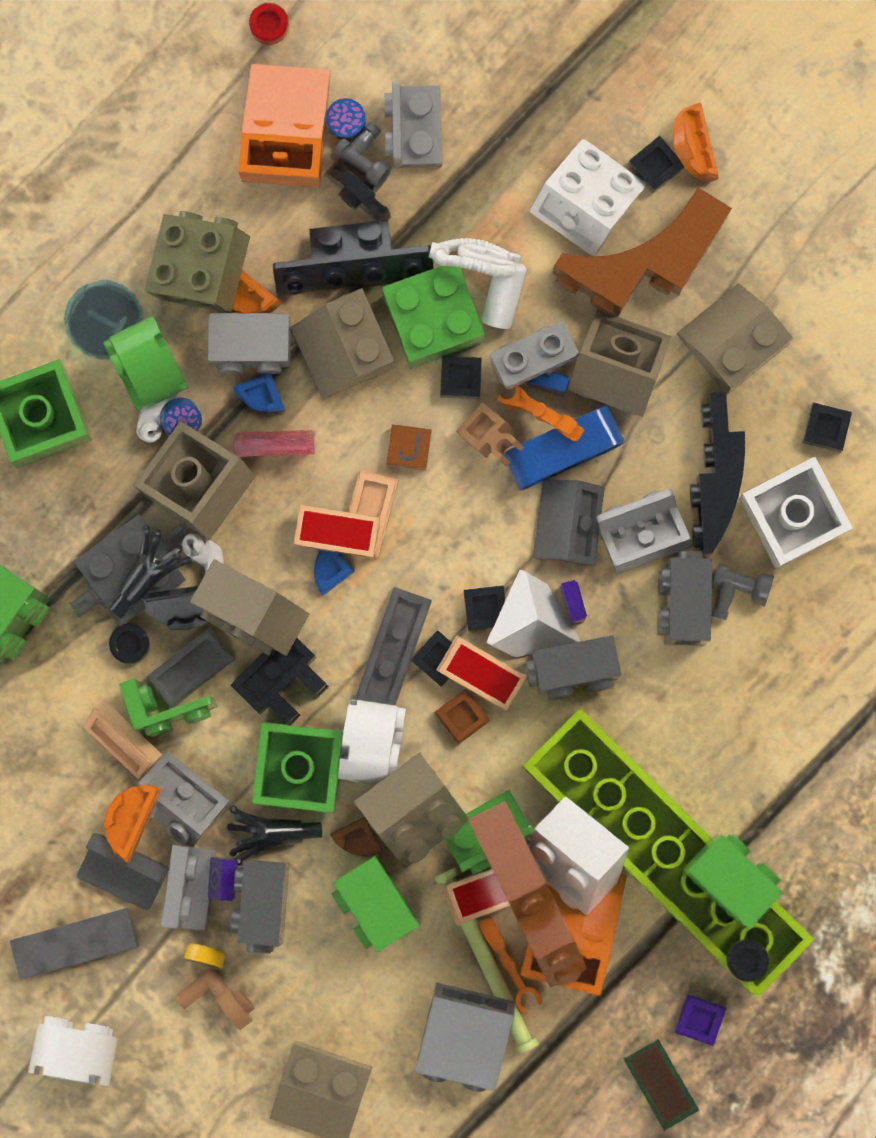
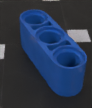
(554, 453)

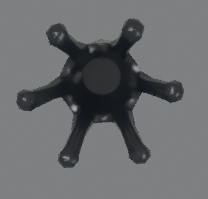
(146, 572)
(269, 833)

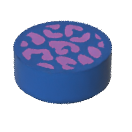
(345, 119)
(180, 410)

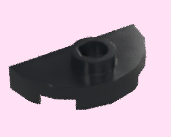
(357, 193)
(174, 608)

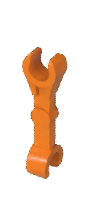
(523, 402)
(494, 938)

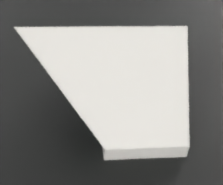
(530, 619)

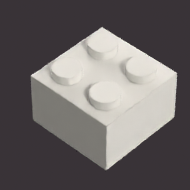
(795, 513)
(577, 856)

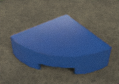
(553, 383)
(260, 394)
(330, 570)

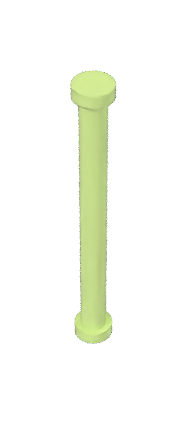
(491, 971)

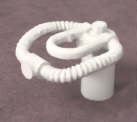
(486, 258)

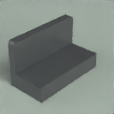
(568, 521)
(133, 881)

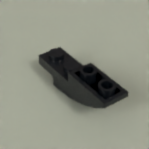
(718, 491)

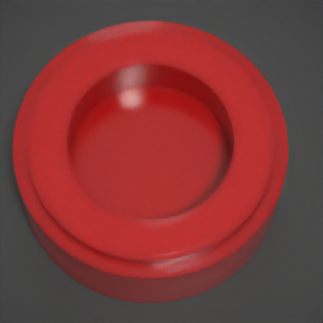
(269, 23)

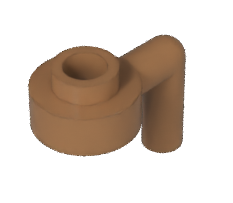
(234, 1005)

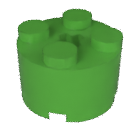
(145, 364)

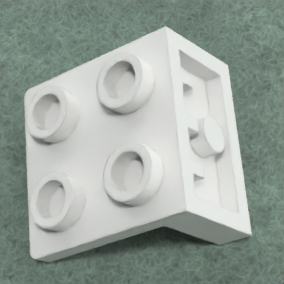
(587, 197)

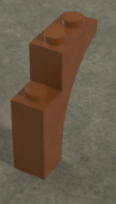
(665, 258)
(528, 895)

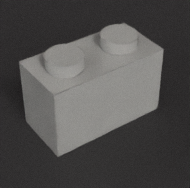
(249, 341)

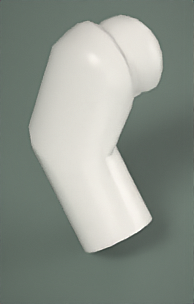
(149, 424)
(202, 550)

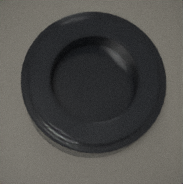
(129, 643)
(747, 960)

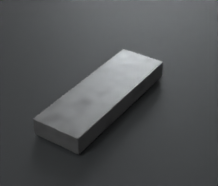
(393, 647)
(74, 943)

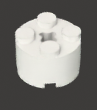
(371, 741)
(73, 1052)

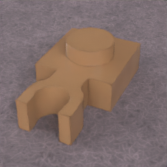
(488, 433)

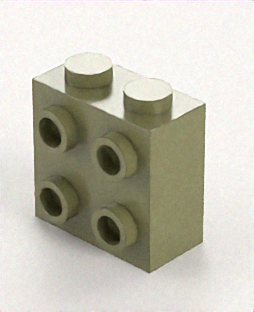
(197, 261)

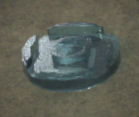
(98, 313)

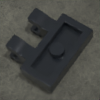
(272, 674)

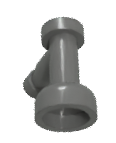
(351, 153)
(731, 581)

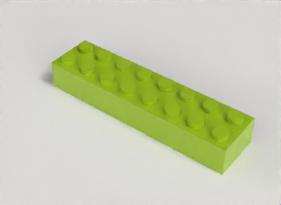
(661, 841)

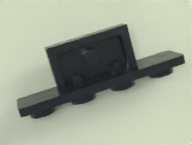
(349, 258)

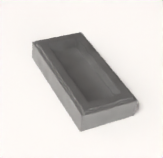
(189, 668)

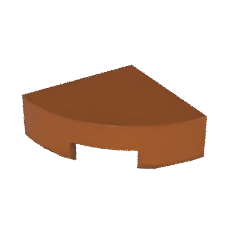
(358, 839)

